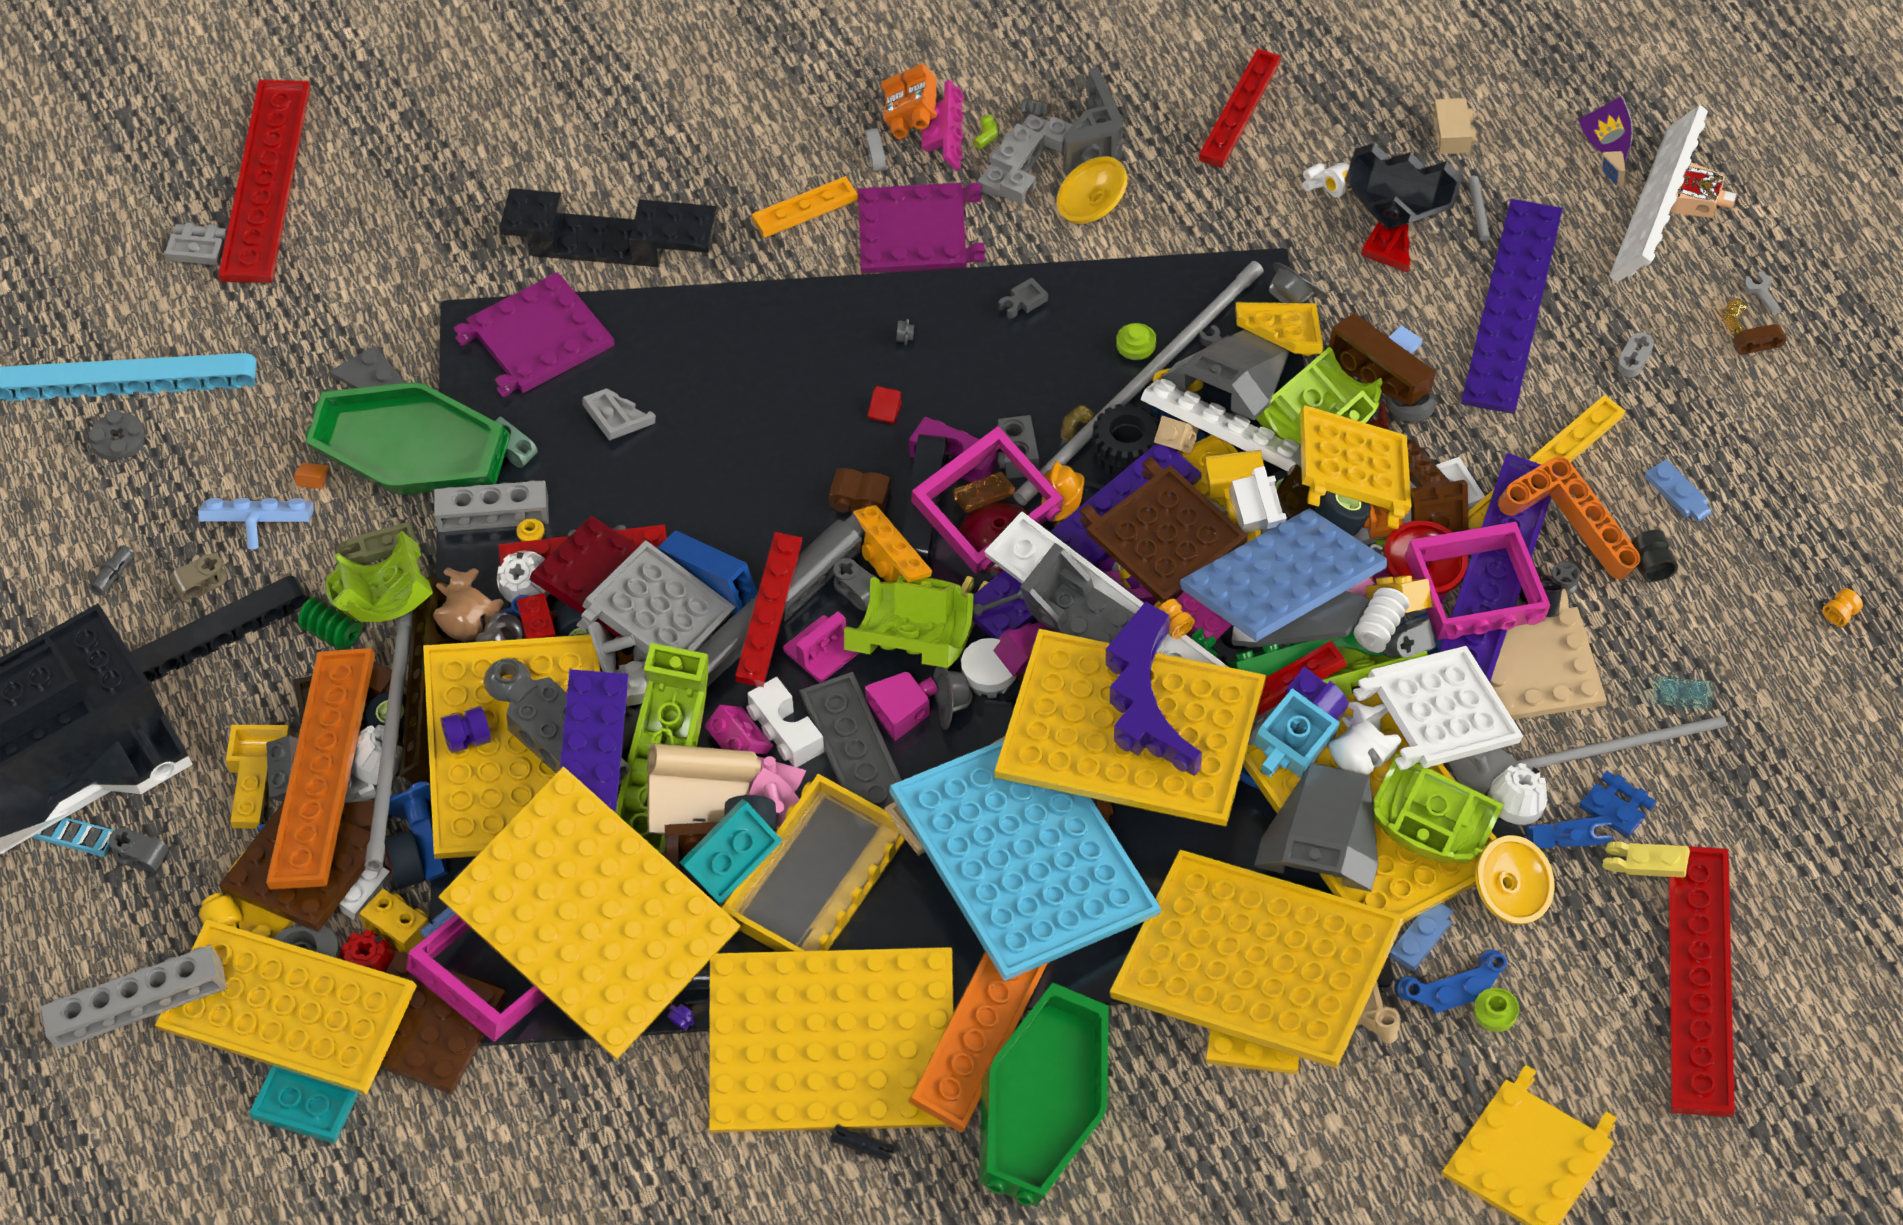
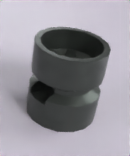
(1655, 558)

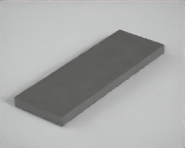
(851, 738)

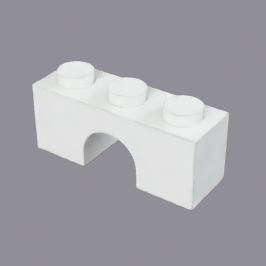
(794, 740)

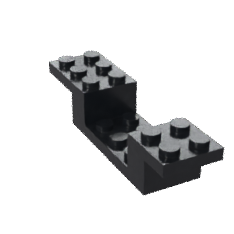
(606, 239)

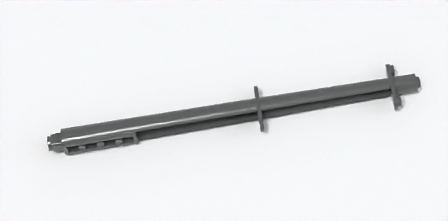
(812, 572)

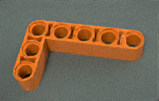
(1575, 510)

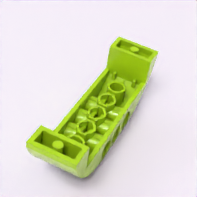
(667, 716)

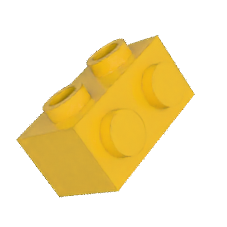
(1414, 589)
(394, 920)

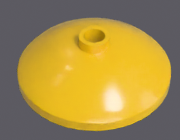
(1092, 190)
(1526, 879)

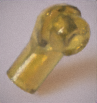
(1731, 314)
(1078, 414)

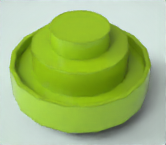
(1136, 341)
(1496, 1009)

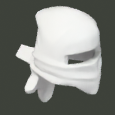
(1363, 744)

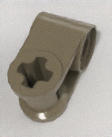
(197, 578)

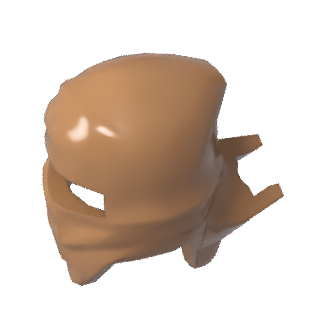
(464, 606)

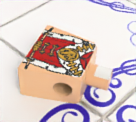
(1702, 193)

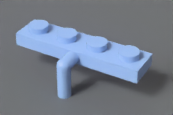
(256, 511)

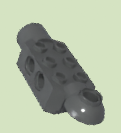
(534, 710)

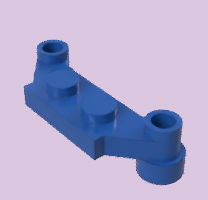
(1456, 988)

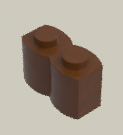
(858, 490)

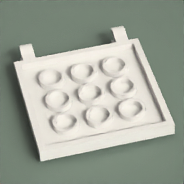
(1441, 707)

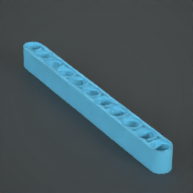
(127, 376)

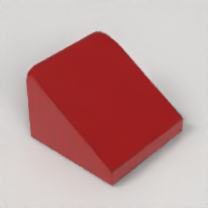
(885, 405)

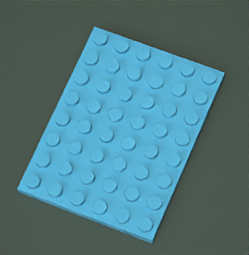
(1023, 861)

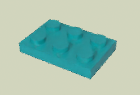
(731, 851)
(303, 1105)

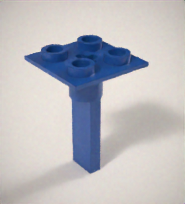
(415, 807)

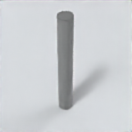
(1479, 209)

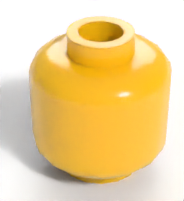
(220, 909)

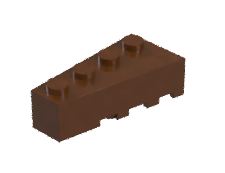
(1372, 355)

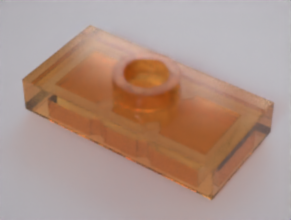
(983, 492)

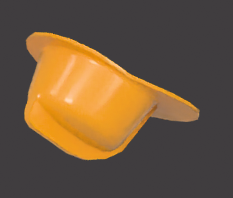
(1068, 485)

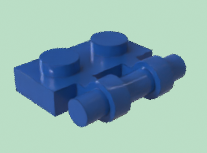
(1623, 815)

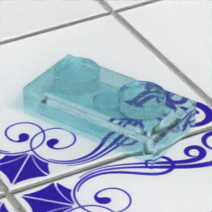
(1683, 692)

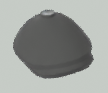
(1412, 414)

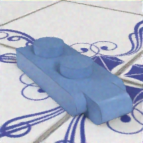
(1678, 490)
(1421, 936)

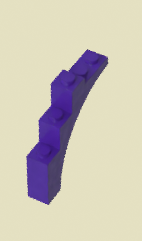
(1131, 693)

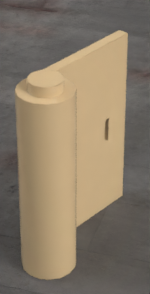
(694, 783)

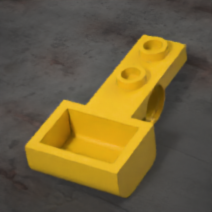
(1226, 468)
(249, 759)

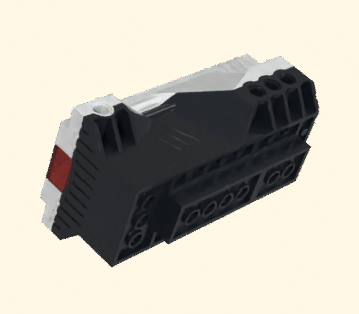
(77, 726)

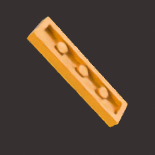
(804, 207)

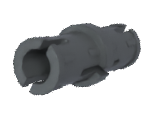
(111, 570)

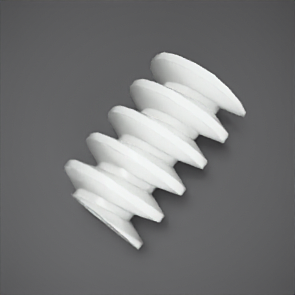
(1381, 619)

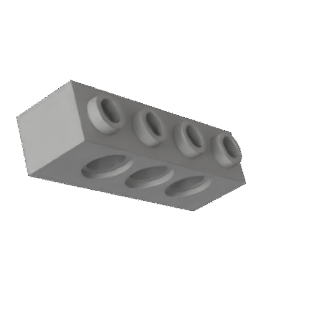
(490, 505)

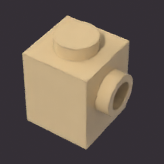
(1176, 434)

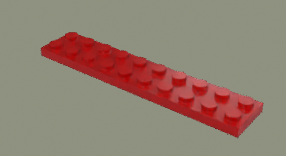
(264, 181)
(1701, 986)

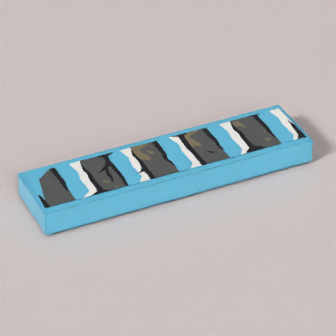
(77, 836)

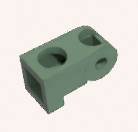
(520, 447)

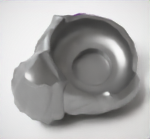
(501, 627)

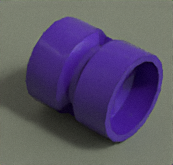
(465, 729)

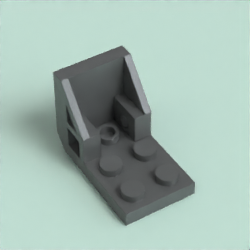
(1097, 130)
(1066, 601)

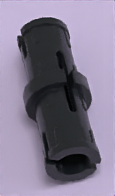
(862, 1143)

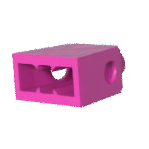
(900, 702)

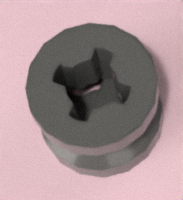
(1566, 571)

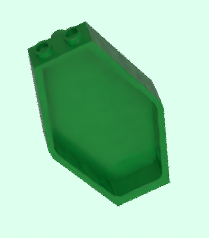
(407, 438)
(1043, 1095)

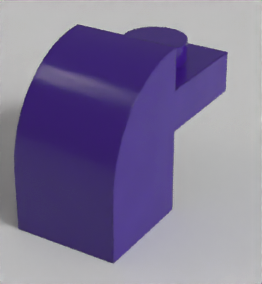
(1323, 695)

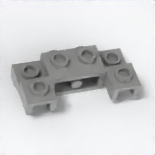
(1018, 153)

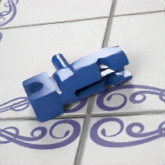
(1569, 833)

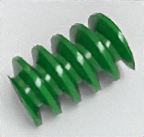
(329, 624)

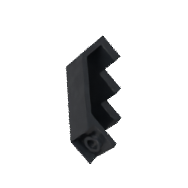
(1401, 186)

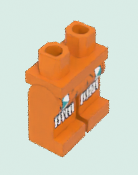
(910, 100)

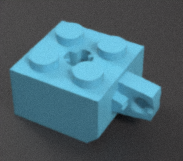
(1291, 750)

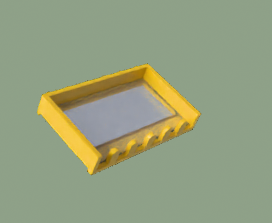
(818, 873)

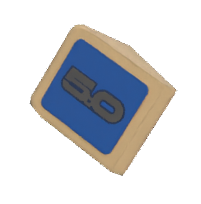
(1614, 167)

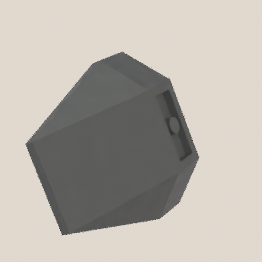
(1240, 365)
(1327, 621)
(1325, 828)

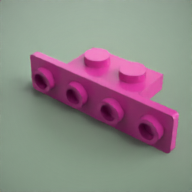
(947, 127)

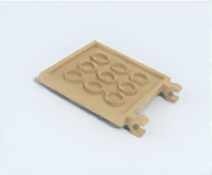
(1548, 667)

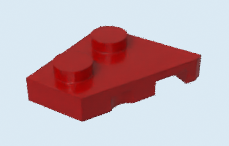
(1389, 246)

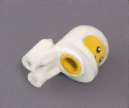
(1331, 178)

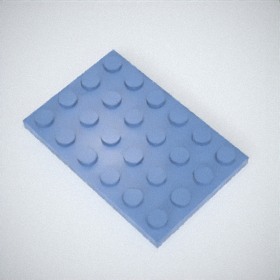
(1283, 574)

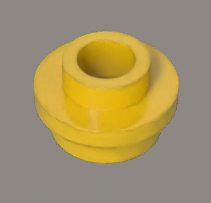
(536, 527)

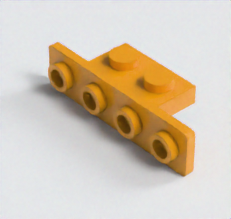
(888, 549)

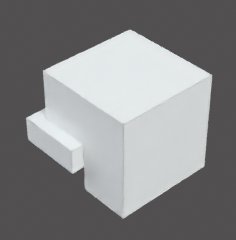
(1256, 502)

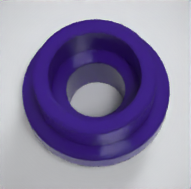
(681, 1016)

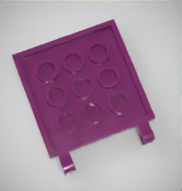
(916, 227)
(536, 334)

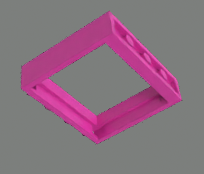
(950, 473)
(1472, 542)
(455, 993)

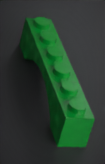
(1277, 657)

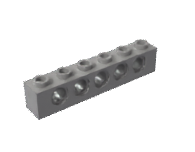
(122, 1008)

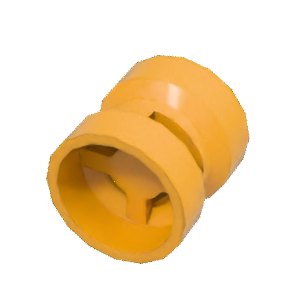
(1841, 609)
(1180, 621)

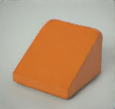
(311, 475)

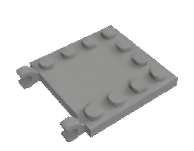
(656, 602)

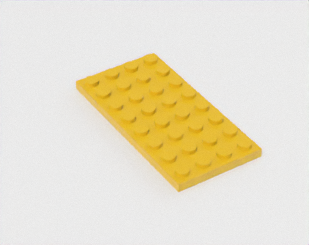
(294, 1009)

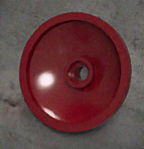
(981, 525)

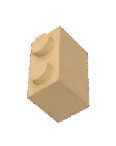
(1453, 126)

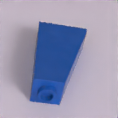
(713, 567)

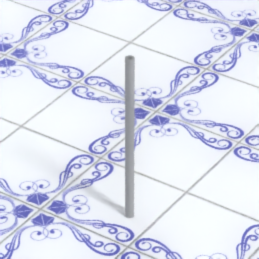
(1625, 742)

